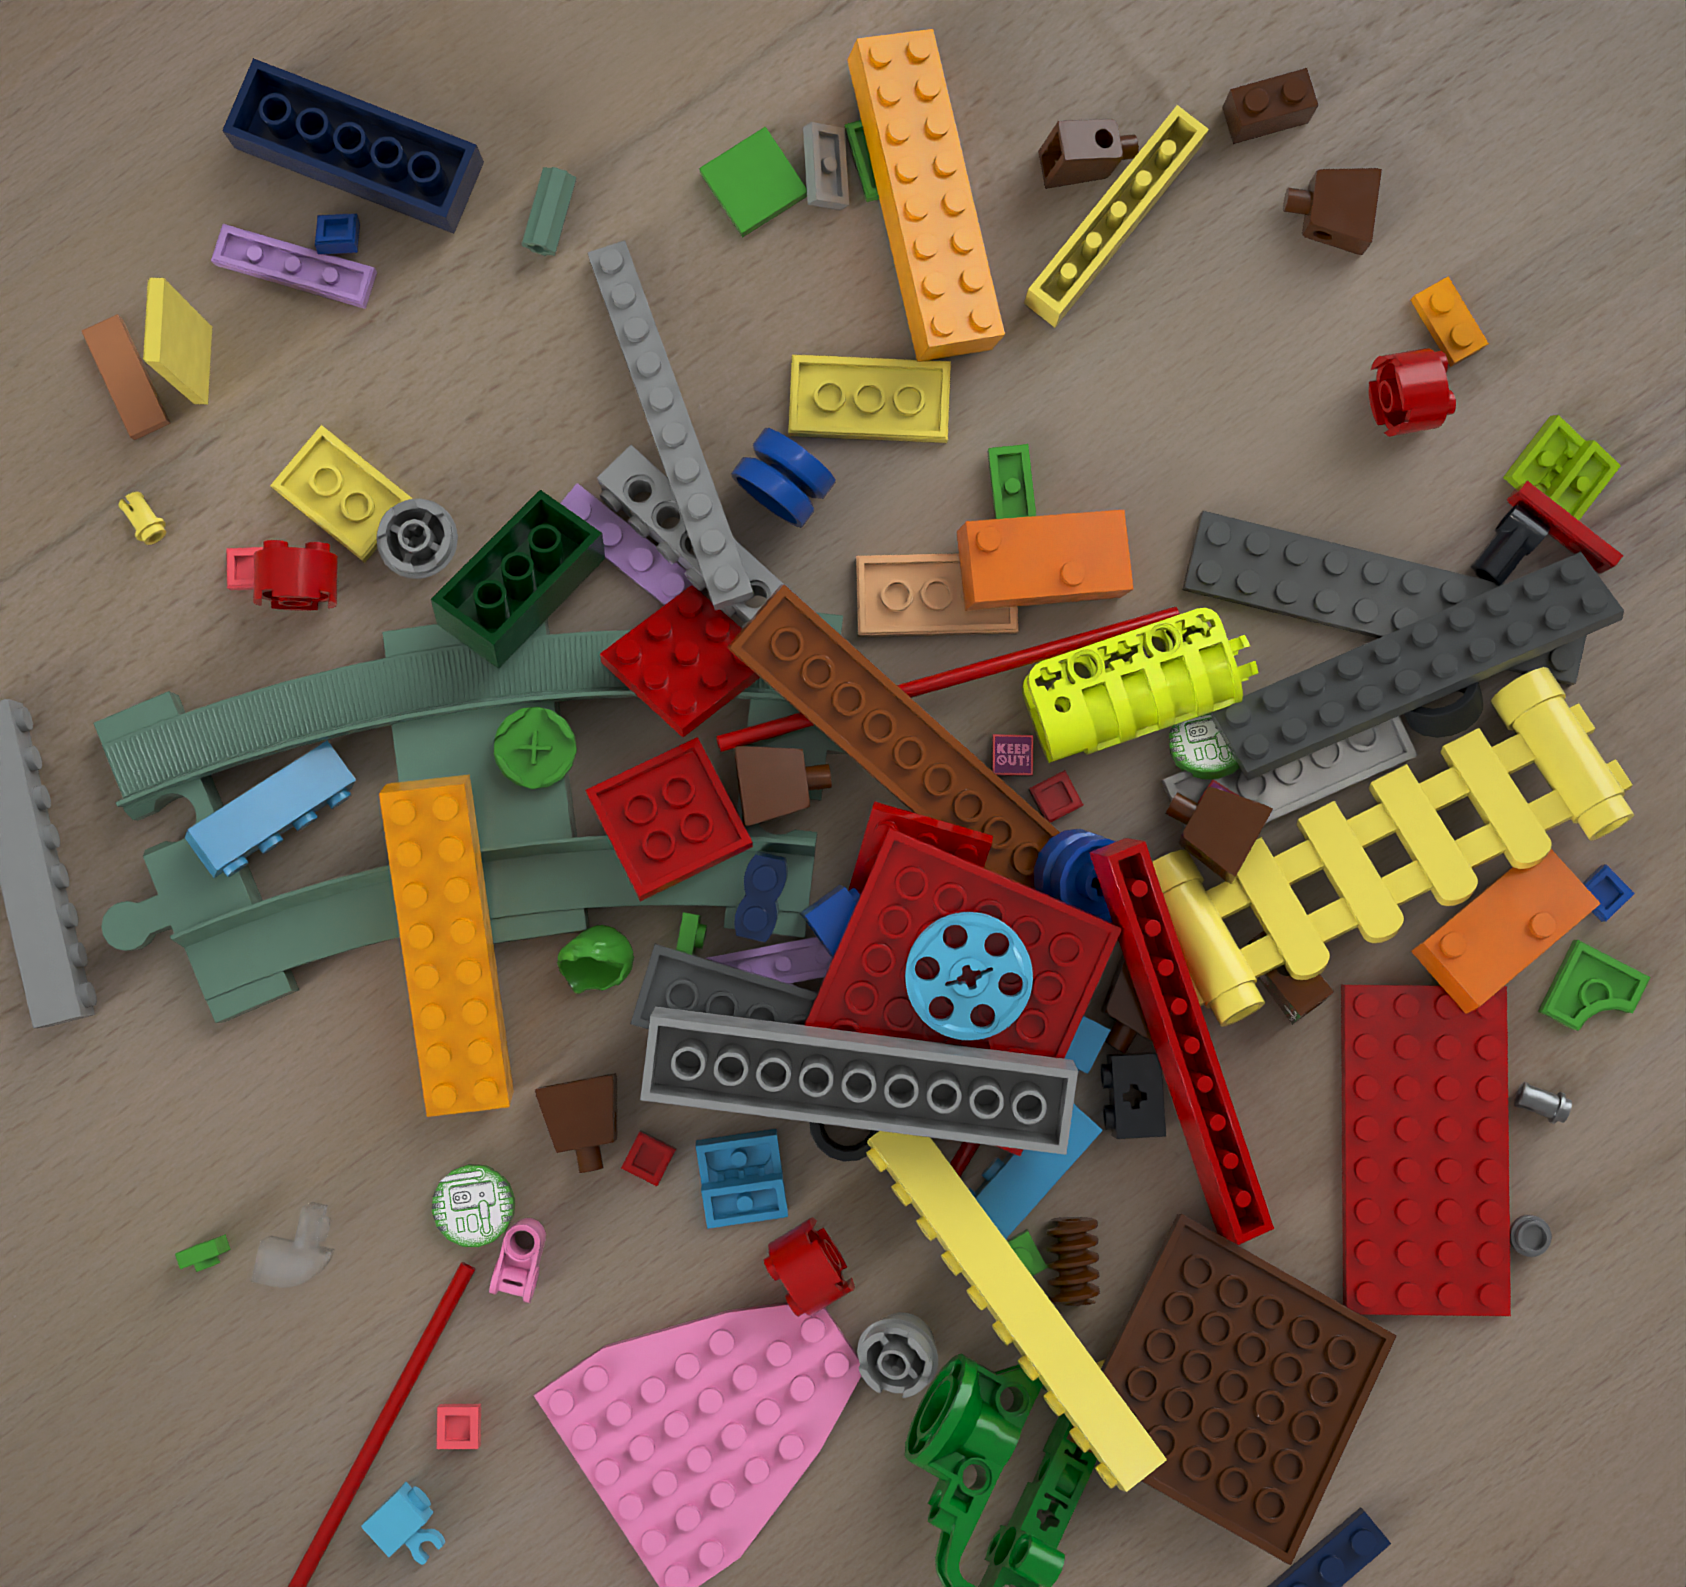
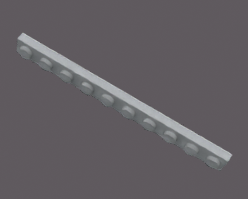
(670, 426)

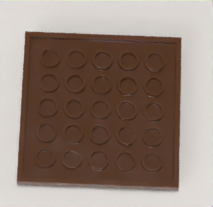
(1243, 1384)

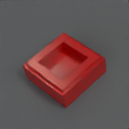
(1056, 796)
(648, 1158)

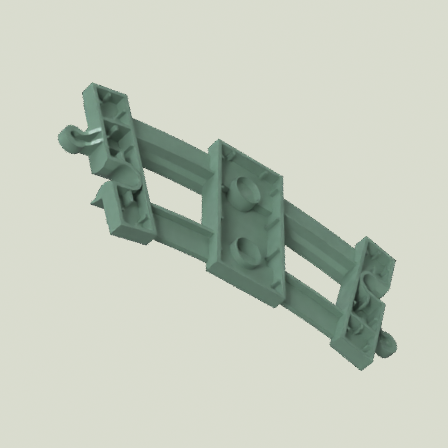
(443, 724)

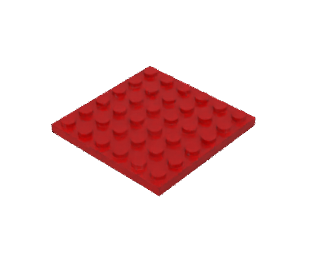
(917, 886)

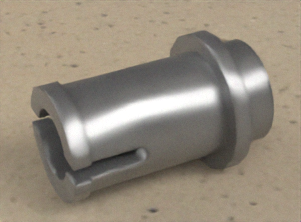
(1543, 1102)

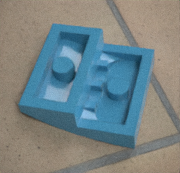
(741, 1178)

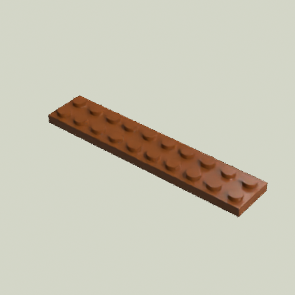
(888, 731)

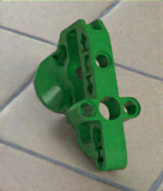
(966, 1425)

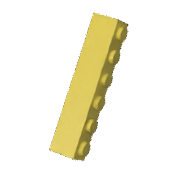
(1116, 216)

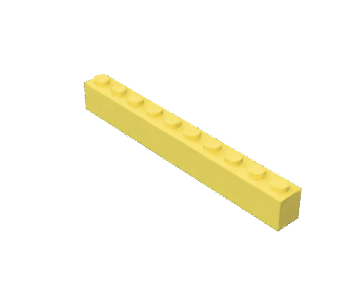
(1019, 1306)

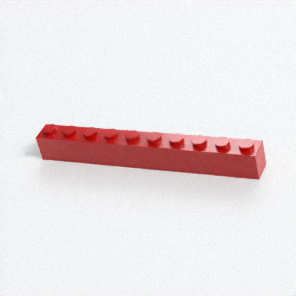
(1182, 1040)

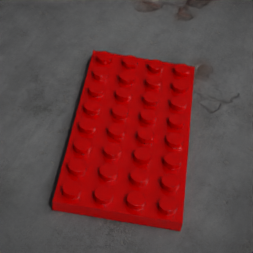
(1424, 1153)

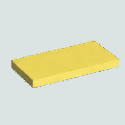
(177, 341)
(869, 398)

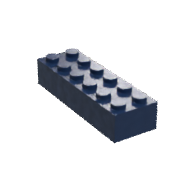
(353, 145)

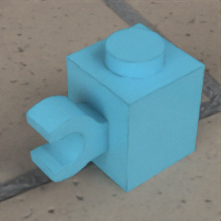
(400, 1523)

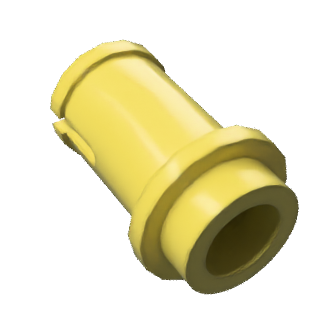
(147, 525)

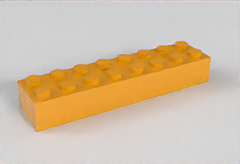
(925, 195)
(447, 944)

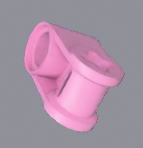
(519, 1267)

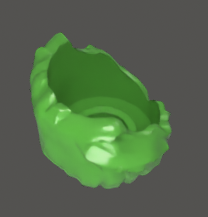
(596, 959)

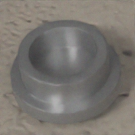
(1530, 1235)

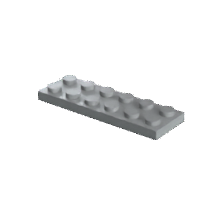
(1312, 775)

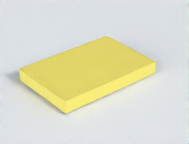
(339, 491)

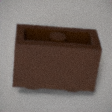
(1270, 105)

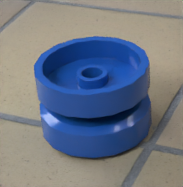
(783, 477)
(1067, 871)

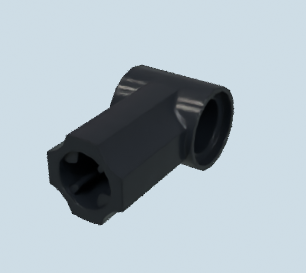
(1514, 538)

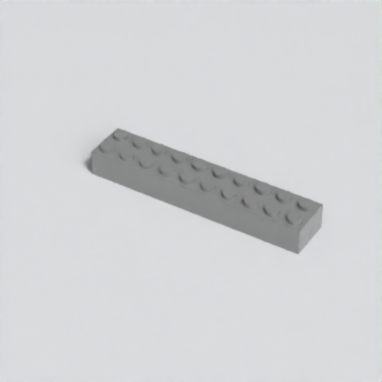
(859, 1080)

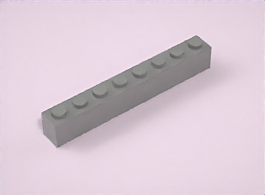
(36, 883)

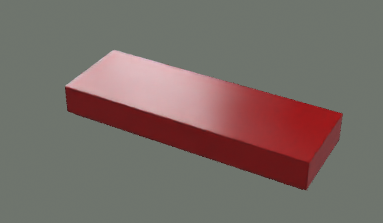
(1566, 528)

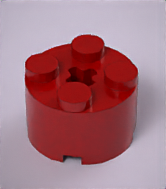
(1411, 391)
(295, 576)
(808, 1268)

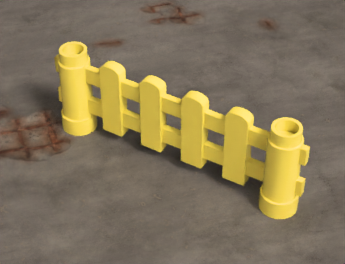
(1545, 735)

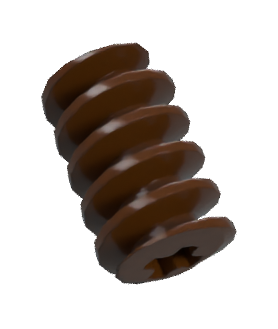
(1073, 1261)

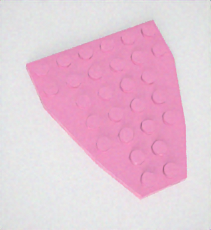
(703, 1428)

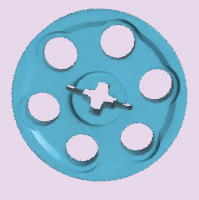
(965, 998)

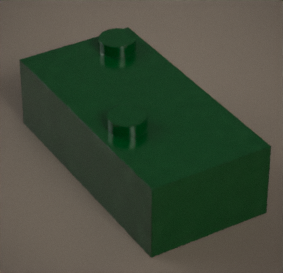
(518, 578)

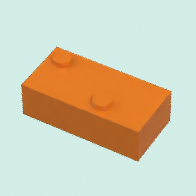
(1044, 559)
(1504, 930)

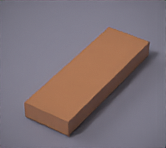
(125, 377)

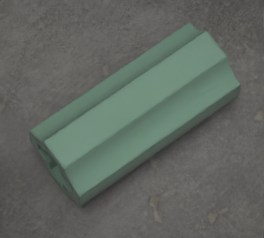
(549, 211)

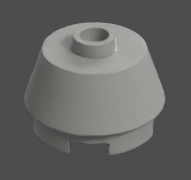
(417, 538)
(898, 1354)

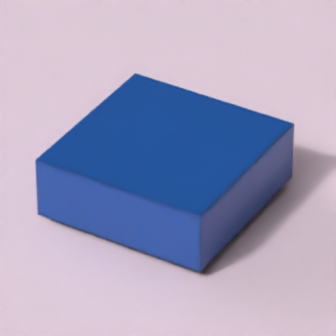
(337, 234)
(1608, 890)

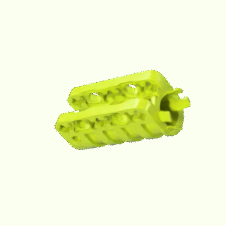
(1139, 693)

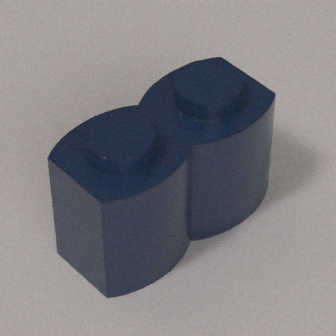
(763, 886)

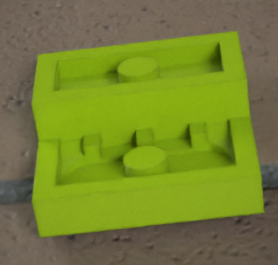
(1564, 466)

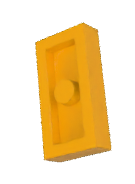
(1449, 321)

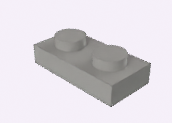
(826, 166)

